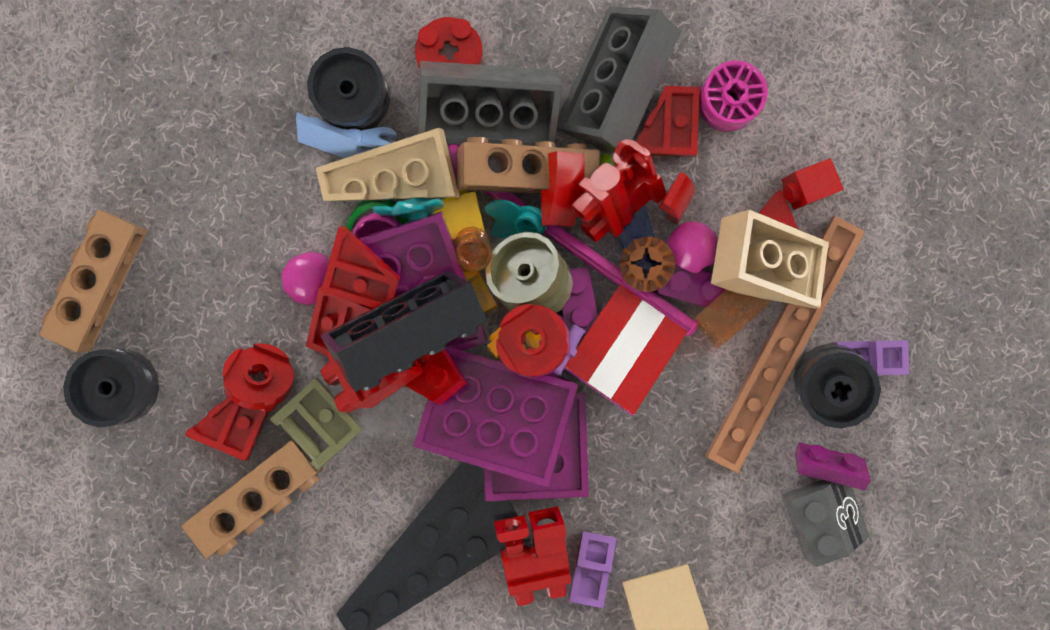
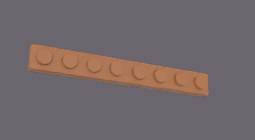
(780, 355)

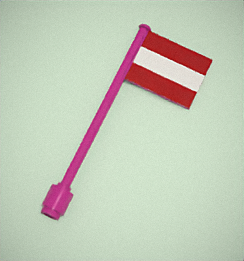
(628, 338)

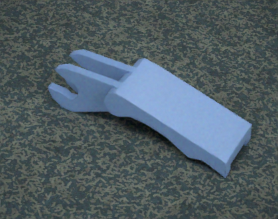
(340, 141)

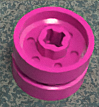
(744, 84)

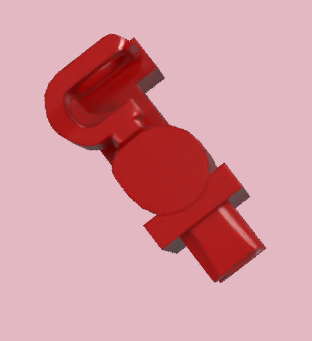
(618, 191)
(349, 400)
(538, 566)

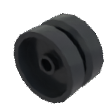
(337, 73)
(110, 387)
(840, 405)

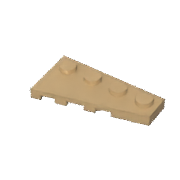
(395, 171)

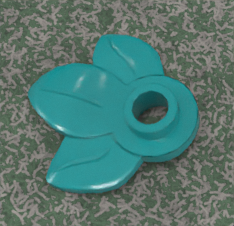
(411, 208)
(513, 219)

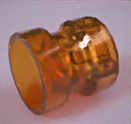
(474, 256)

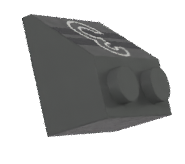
(826, 521)

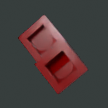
(565, 174)
(678, 198)

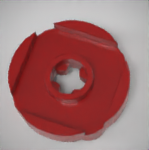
(449, 31)
(513, 336)
(262, 394)

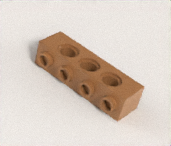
(475, 174)
(110, 272)
(207, 527)

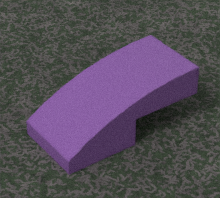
(884, 356)
(592, 569)

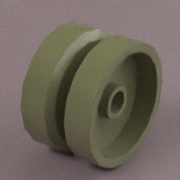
(529, 271)

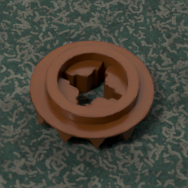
(658, 275)

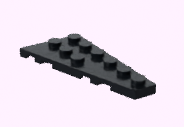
(437, 548)

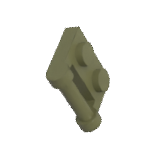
(318, 408)

